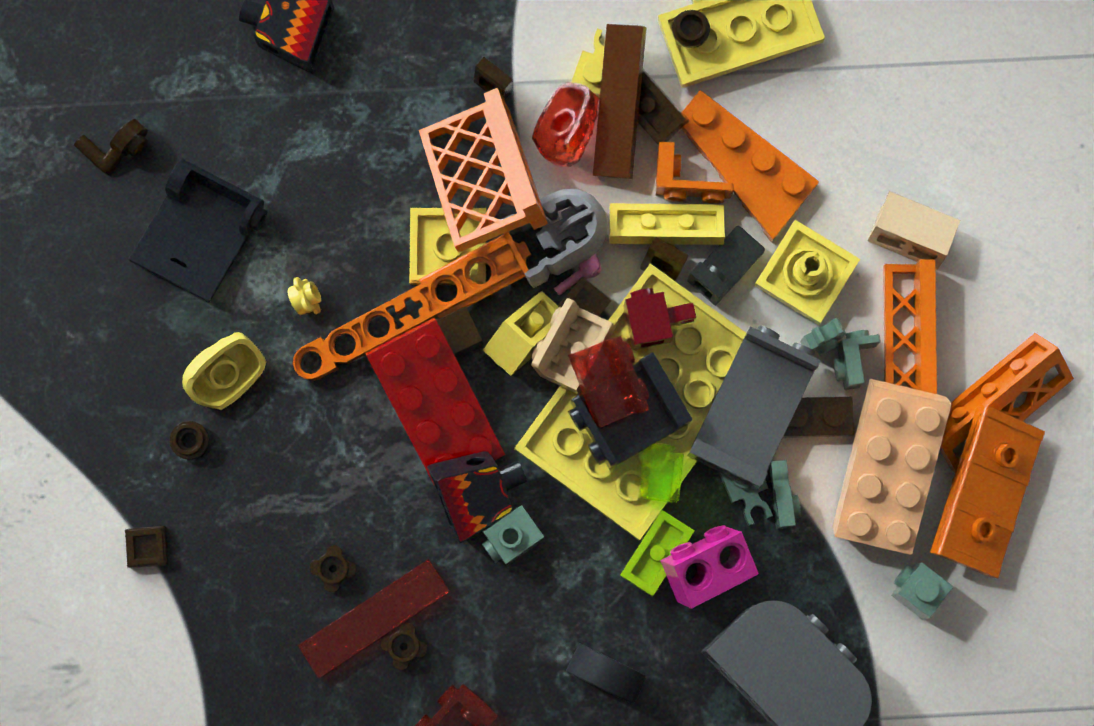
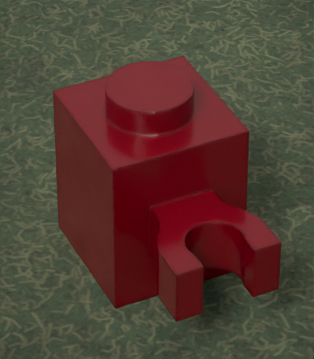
(651, 320)

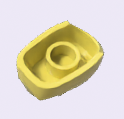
(223, 371)

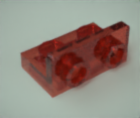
(609, 380)

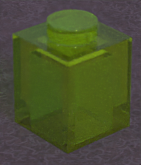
(660, 474)

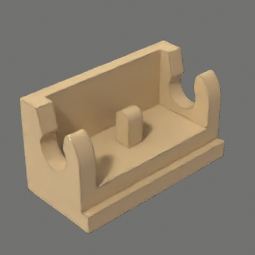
(913, 229)

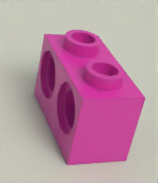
(711, 576)

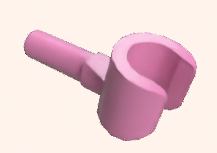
(588, 269)

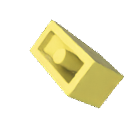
(520, 333)

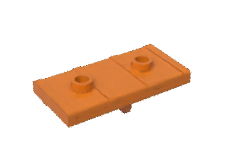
(987, 491)

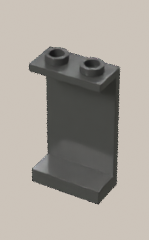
(754, 406)

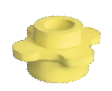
(304, 296)

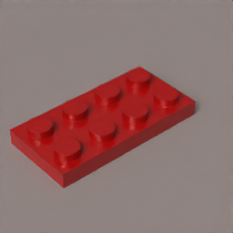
(432, 396)

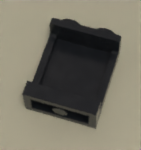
(637, 431)

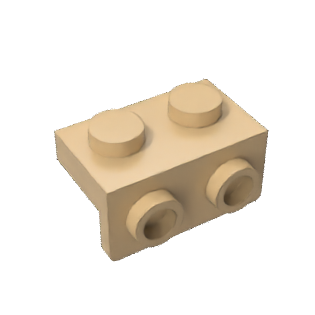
(569, 332)

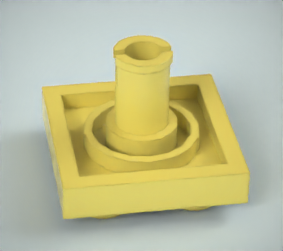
(807, 272)

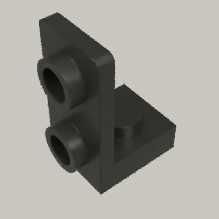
(725, 265)

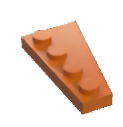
(762, 176)

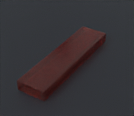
(373, 618)

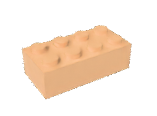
(891, 466)

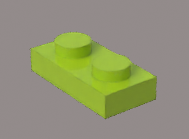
(645, 567)

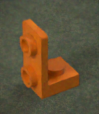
(677, 190)

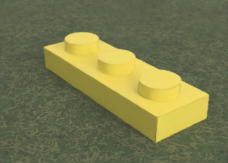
(669, 222)

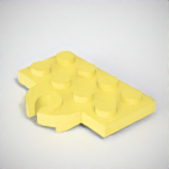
(741, 35)

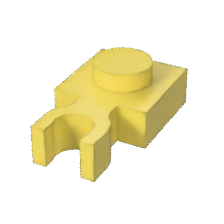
(590, 66)

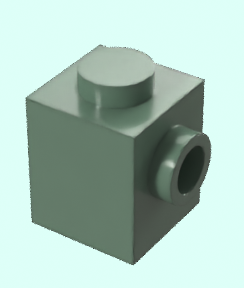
(512, 536)
(920, 589)

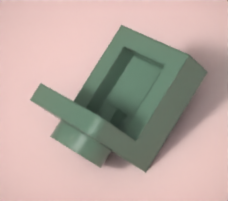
(848, 365)

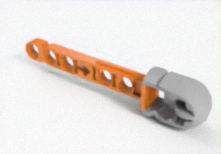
(507, 264)

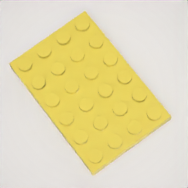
(696, 368)

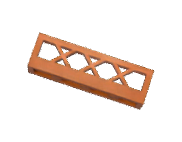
(924, 325)
(1001, 385)

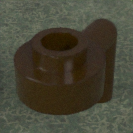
(127, 140)

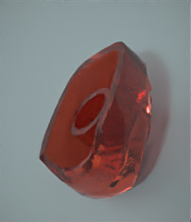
(566, 124)

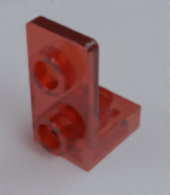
(474, 709)

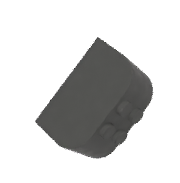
(790, 668)

